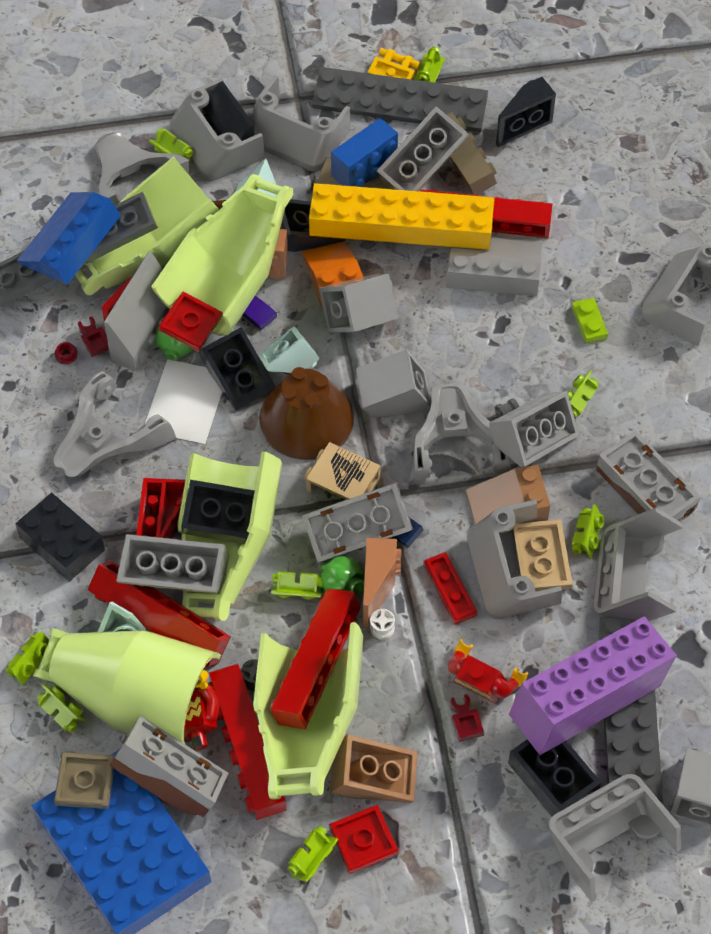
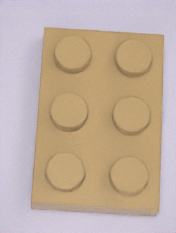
(542, 554)

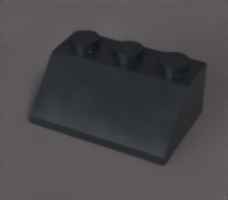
(226, 114)

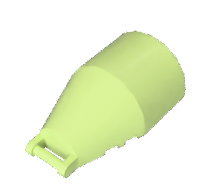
(177, 209)
(228, 253)
(241, 556)
(126, 675)
(298, 755)

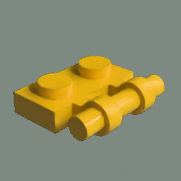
(388, 68)

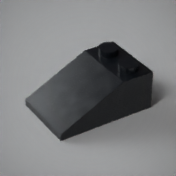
(527, 111)
(297, 225)
(237, 368)

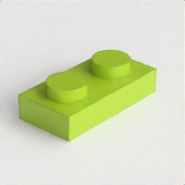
(589, 320)

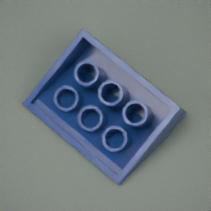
(70, 235)

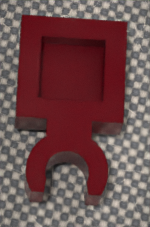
(93, 339)
(466, 722)

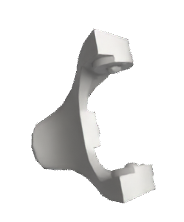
(123, 158)
(452, 415)
(92, 442)

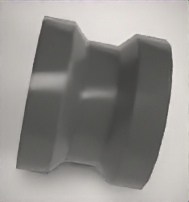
(501, 409)
(248, 672)

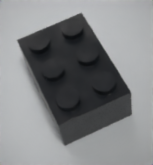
(217, 511)
(60, 536)
(554, 777)

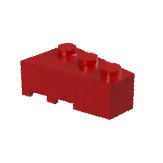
(160, 507)

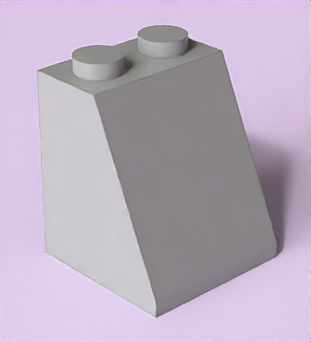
(358, 303)
(393, 386)
(693, 788)

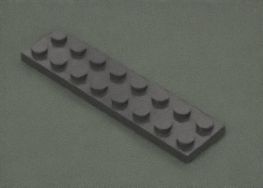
(397, 97)
(133, 223)
(632, 731)

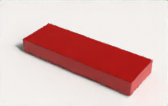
(450, 588)

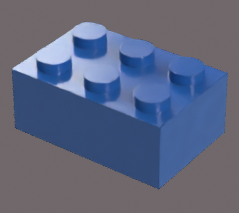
(363, 154)

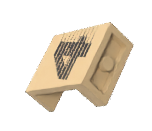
(342, 473)

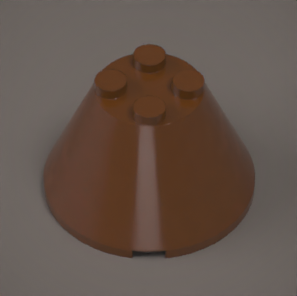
(306, 415)

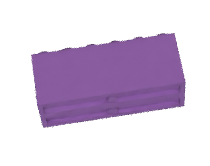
(591, 685)

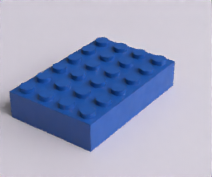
(126, 855)

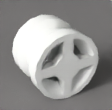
(383, 618)

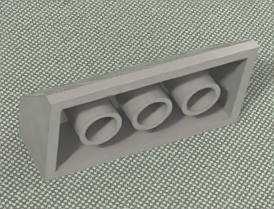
(422, 152)
(535, 428)
(173, 564)

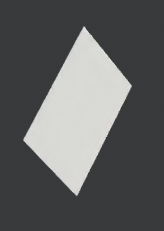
(187, 400)

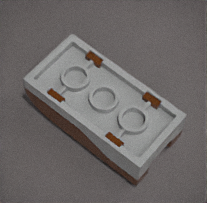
(646, 478)
(352, 521)
(169, 768)

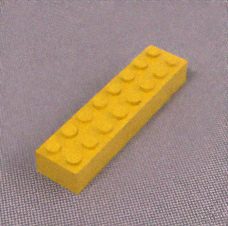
(401, 216)

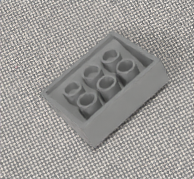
(507, 268)
(136, 317)

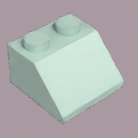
(288, 353)

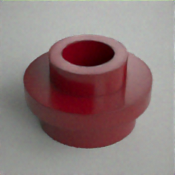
(66, 348)

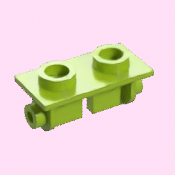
(430, 66)
(165, 141)
(583, 387)
(590, 522)
(286, 587)
(24, 665)
(55, 700)
(305, 864)

